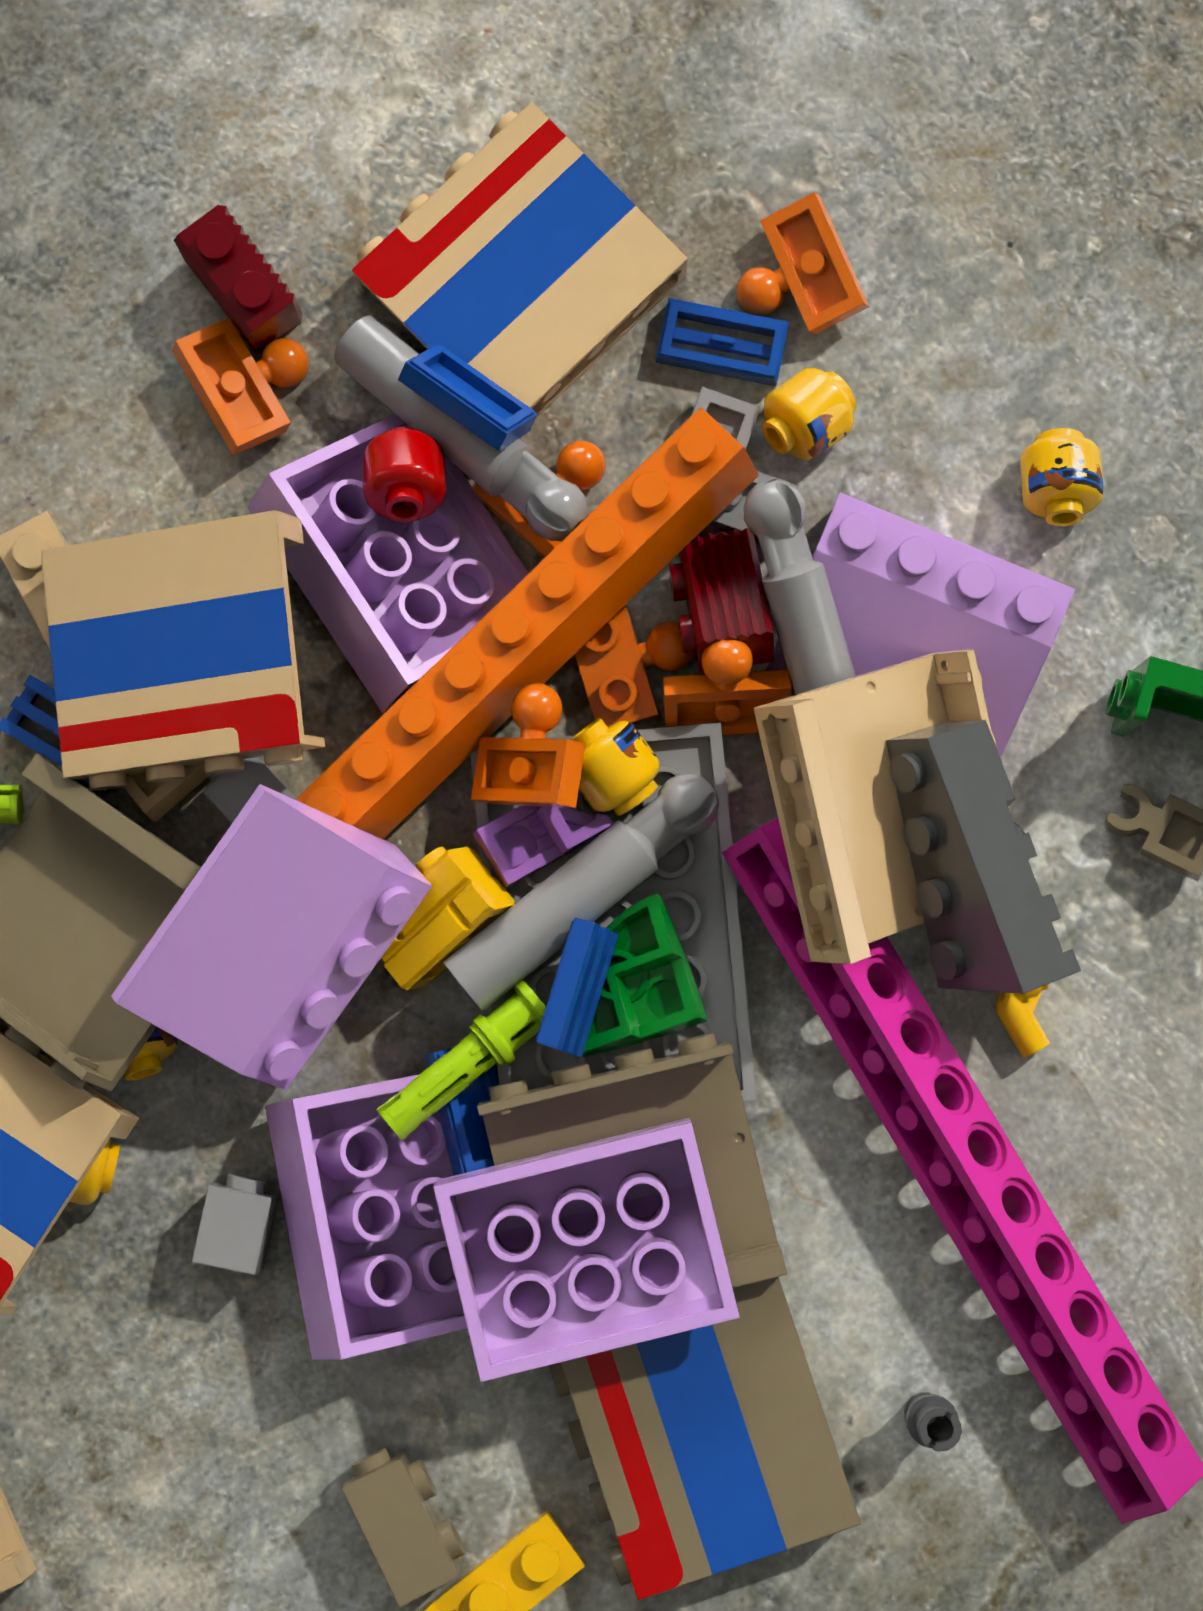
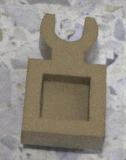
(1171, 832)

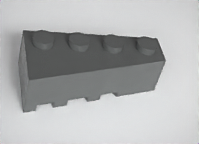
(972, 864)

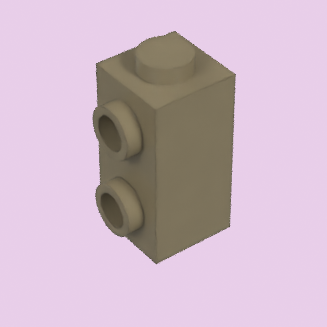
(401, 1524)

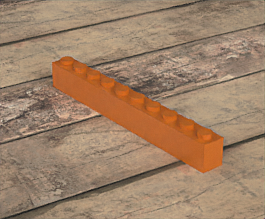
(535, 628)

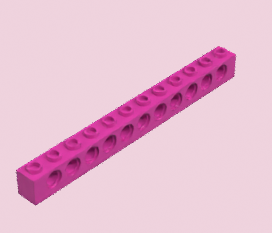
(984, 1201)

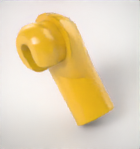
(1018, 1018)

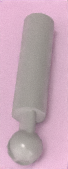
(375, 359)
(797, 589)
(581, 889)

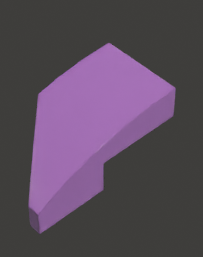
(534, 838)

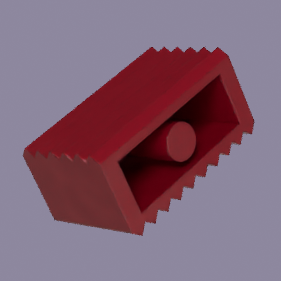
(239, 278)
(722, 595)

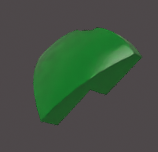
(647, 982)

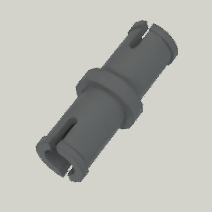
(943, 1432)

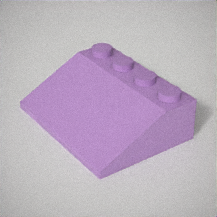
(384, 586)
(924, 593)
(273, 937)
(364, 1221)
(585, 1249)

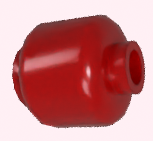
(404, 475)

